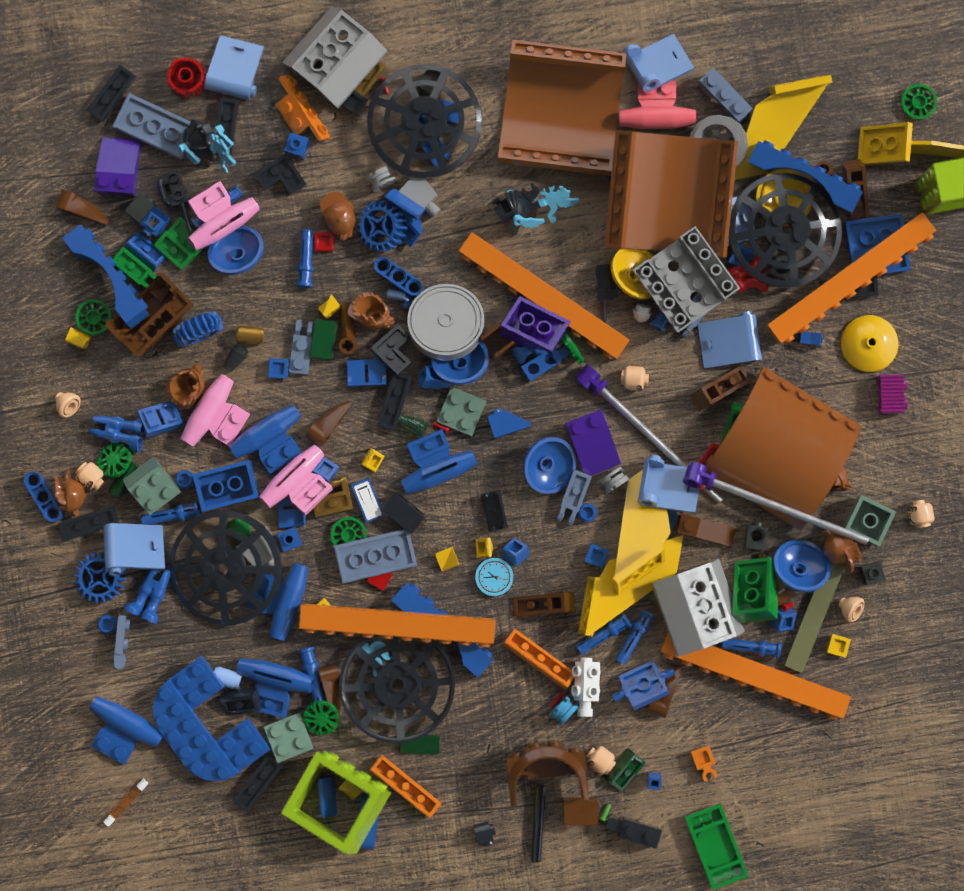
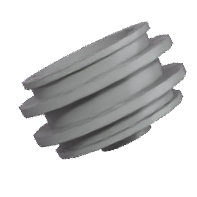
(733, 128)

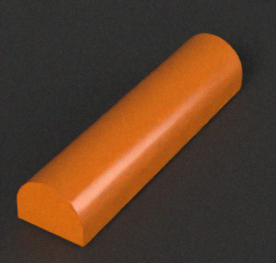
(539, 659)
(405, 786)

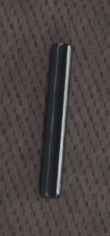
(538, 823)

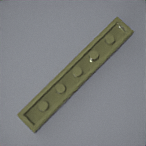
(812, 621)

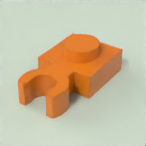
(703, 760)

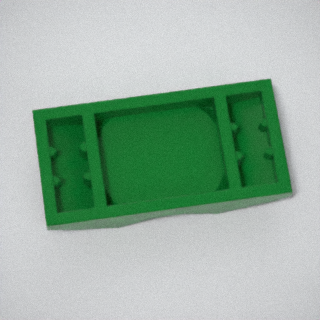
(716, 846)

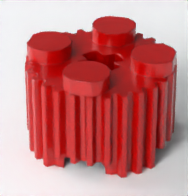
(192, 69)

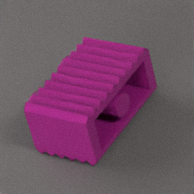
(891, 394)

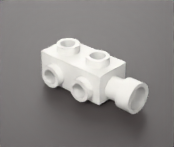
(586, 685)

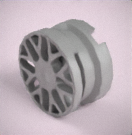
(381, 179)
(612, 483)

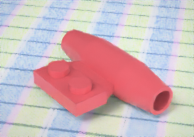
(657, 110)

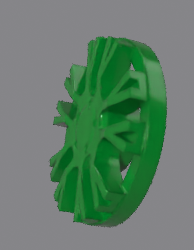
(919, 102)
(93, 316)
(572, 348)
(114, 460)
(347, 534)
(321, 717)

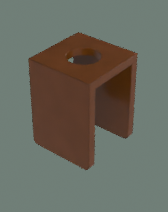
(493, 334)
(580, 811)

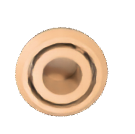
(67, 404)
(851, 608)

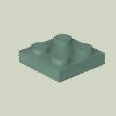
(461, 411)
(288, 738)

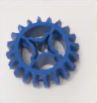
(369, 219)
(197, 329)
(86, 566)

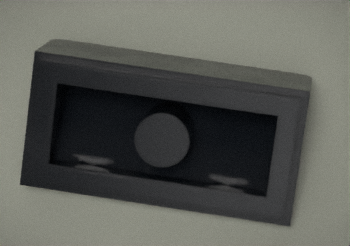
(241, 700)

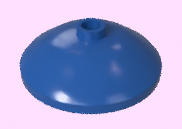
(236, 251)
(473, 367)
(558, 466)
(805, 558)

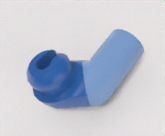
(402, 296)

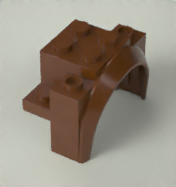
(165, 307)
(546, 761)

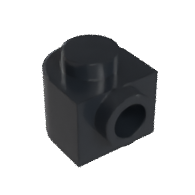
(485, 833)

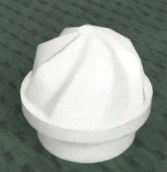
(642, 312)

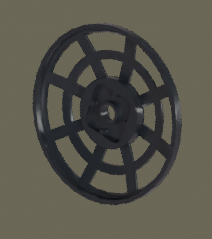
(424, 133)
(777, 238)
(235, 564)
(391, 697)

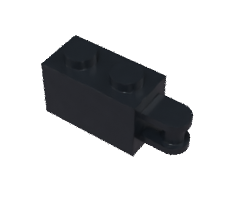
(635, 831)

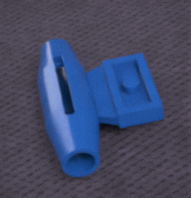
(270, 439)
(436, 465)
(287, 600)
(274, 683)
(122, 730)

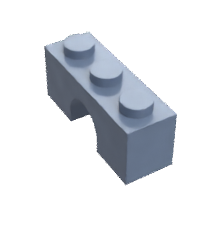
(718, 88)

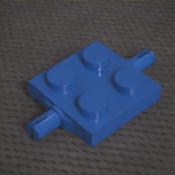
(643, 685)

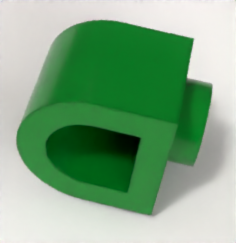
(241, 527)

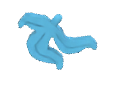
(374, 647)

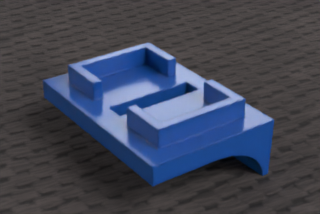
(356, 373)
(151, 421)
(290, 517)

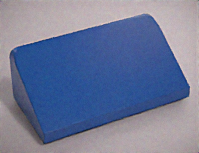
(405, 204)
(145, 251)
(327, 796)

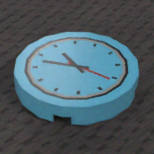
(494, 576)

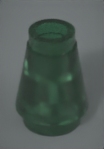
(413, 425)

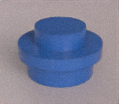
(184, 479)
(587, 512)
(107, 624)

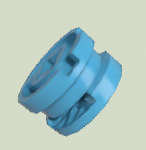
(563, 711)

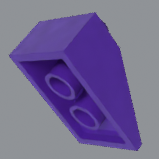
(117, 167)
(533, 326)
(593, 443)

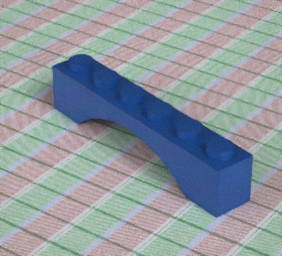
(769, 159)
(126, 304)
(410, 600)

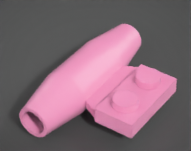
(220, 217)
(215, 415)
(298, 482)

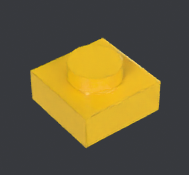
(838, 645)

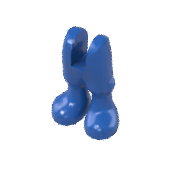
(113, 434)
(151, 588)

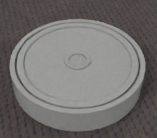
(446, 322)

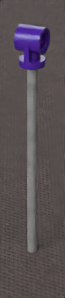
(590, 379)
(696, 476)

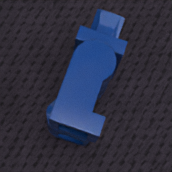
(542, 363)

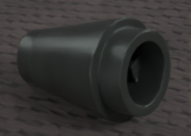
(235, 357)

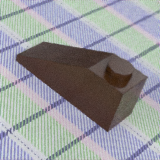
(855, 172)
(720, 388)
(705, 530)
(544, 603)

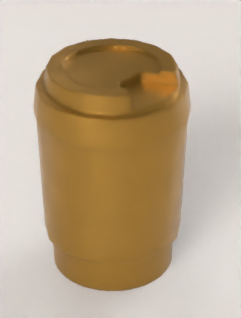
(249, 335)

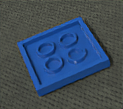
(869, 232)

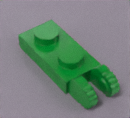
(133, 267)

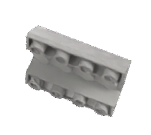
(343, 61)
(697, 272)
(689, 611)

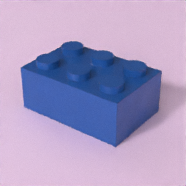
(226, 486)

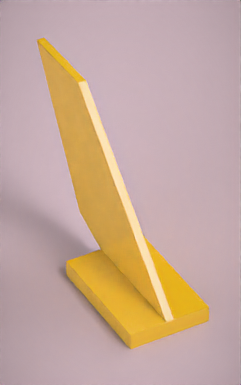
(780, 117)
(893, 145)
(641, 538)
(602, 601)

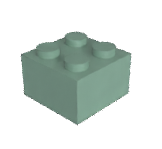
(151, 485)
(869, 519)

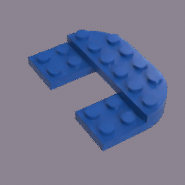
(188, 735)

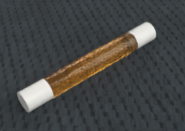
(125, 803)

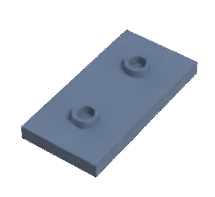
(151, 125)
(375, 556)

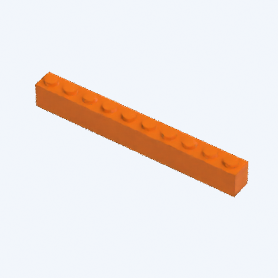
(849, 279)
(544, 295)
(397, 623)
(763, 678)

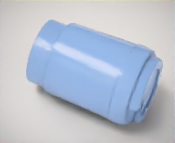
(229, 678)

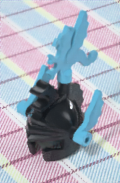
(202, 143)
(519, 210)

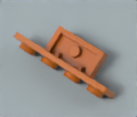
(298, 111)

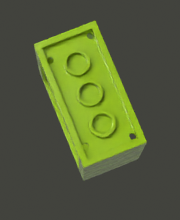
(942, 187)
(367, 817)

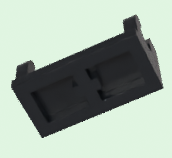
(494, 510)
(404, 512)

